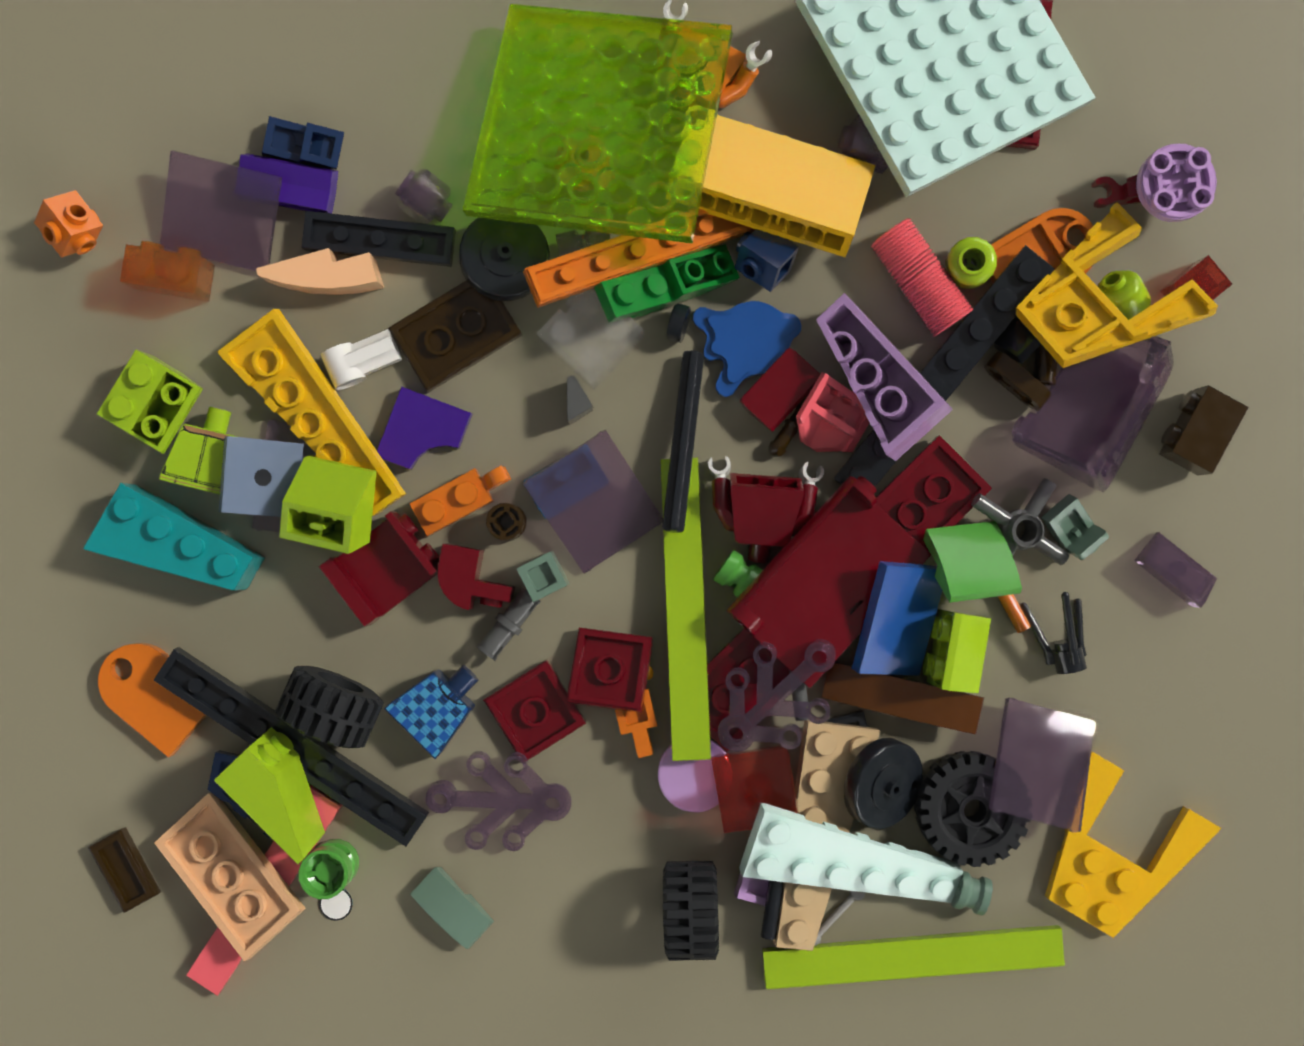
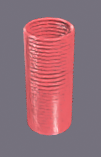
(930, 290)

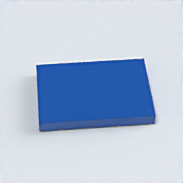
(898, 620)

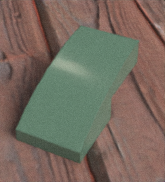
(451, 908)

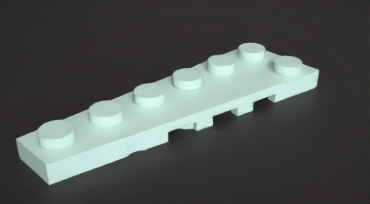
(820, 855)

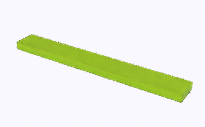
(687, 629)
(914, 957)

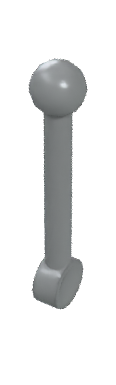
(854, 895)

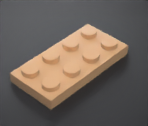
(229, 876)

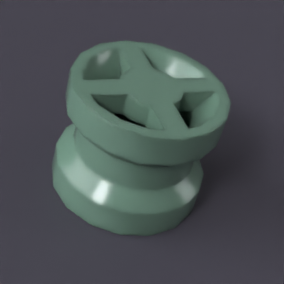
(973, 894)

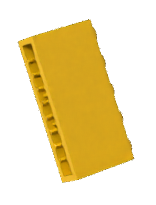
(784, 186)

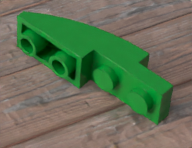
(666, 284)

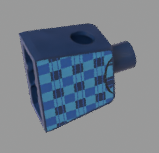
(435, 708)

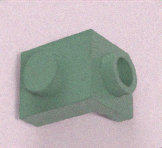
(1074, 528)

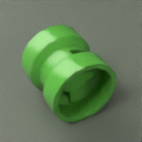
(736, 573)

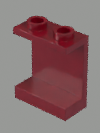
(384, 570)

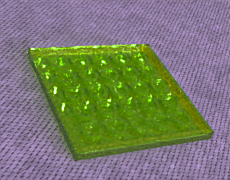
(599, 122)

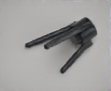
(1069, 652)

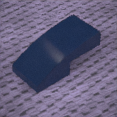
(302, 144)

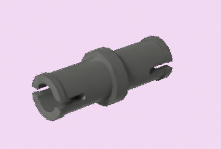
(508, 624)

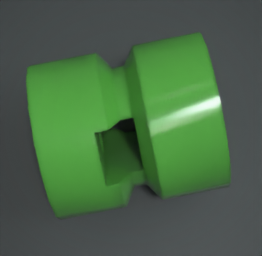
(328, 869)

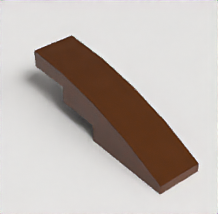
(904, 698)

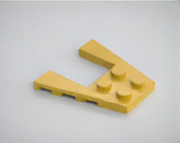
(1080, 321)
(1105, 885)

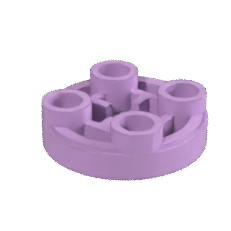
(1176, 182)
(689, 783)

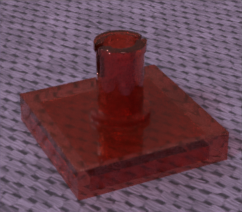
(750, 779)

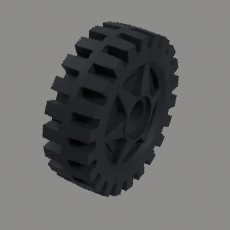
(942, 816)

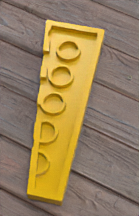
(294, 386)

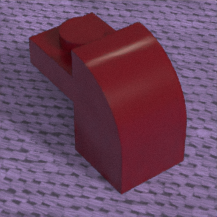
(460, 582)

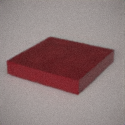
(610, 670)
(534, 710)

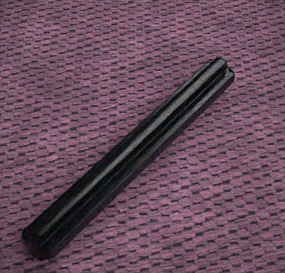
(683, 442)

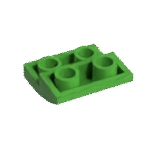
(972, 561)

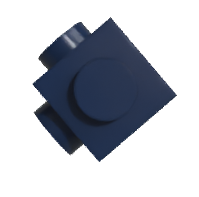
(765, 258)

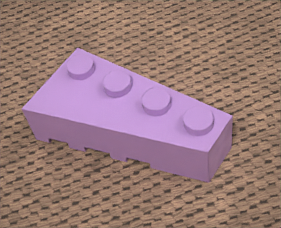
(889, 388)

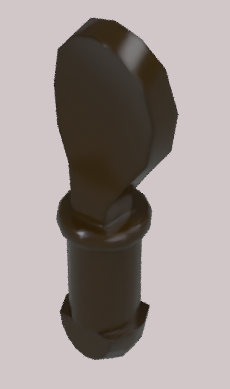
(786, 434)

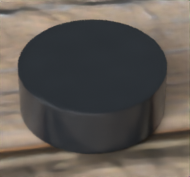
(678, 322)

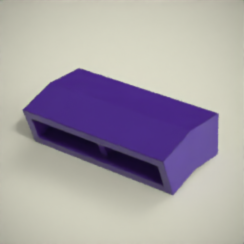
(302, 186)

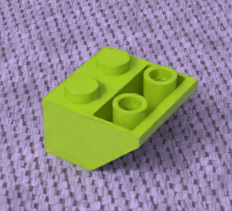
(150, 400)
(329, 505)
(957, 651)

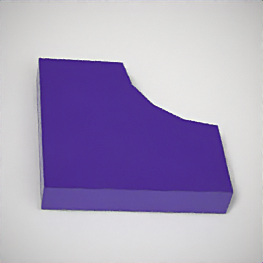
(420, 425)

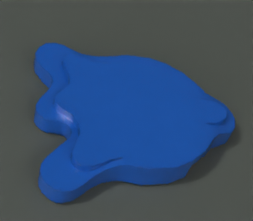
(745, 340)

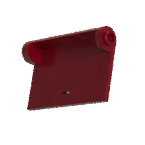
(823, 576)

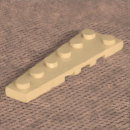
(819, 788)

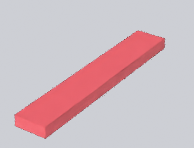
(219, 958)

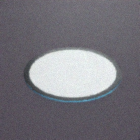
(336, 907)

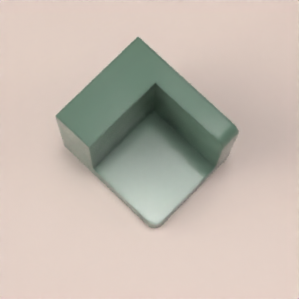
(543, 576)

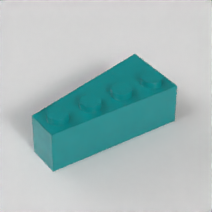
(165, 538)

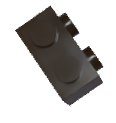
(1202, 430)

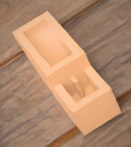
(324, 274)

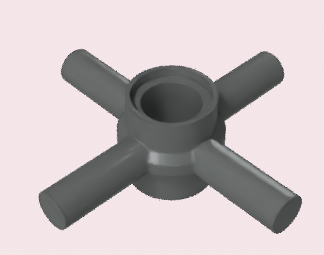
(1034, 528)

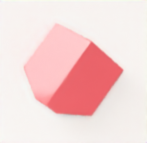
(831, 417)

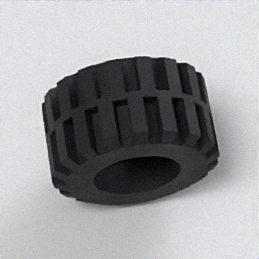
(329, 707)
(690, 910)

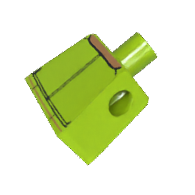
(198, 453)

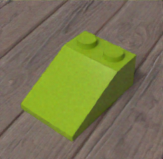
(275, 793)

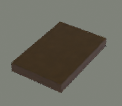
(453, 334)

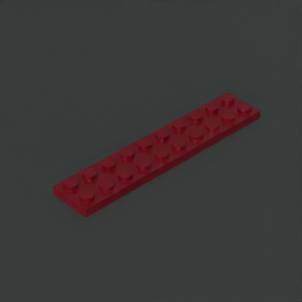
(926, 494)

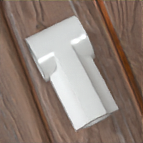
(351, 362)

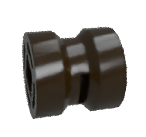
(513, 521)

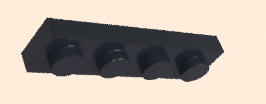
(380, 238)

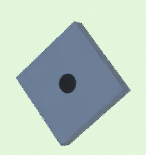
(257, 475)

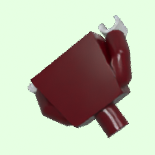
(763, 508)

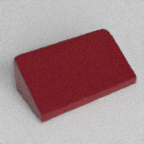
(780, 389)

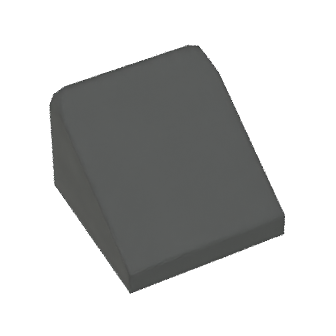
(577, 401)

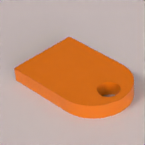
(1044, 236)
(143, 702)

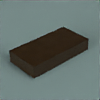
(124, 870)

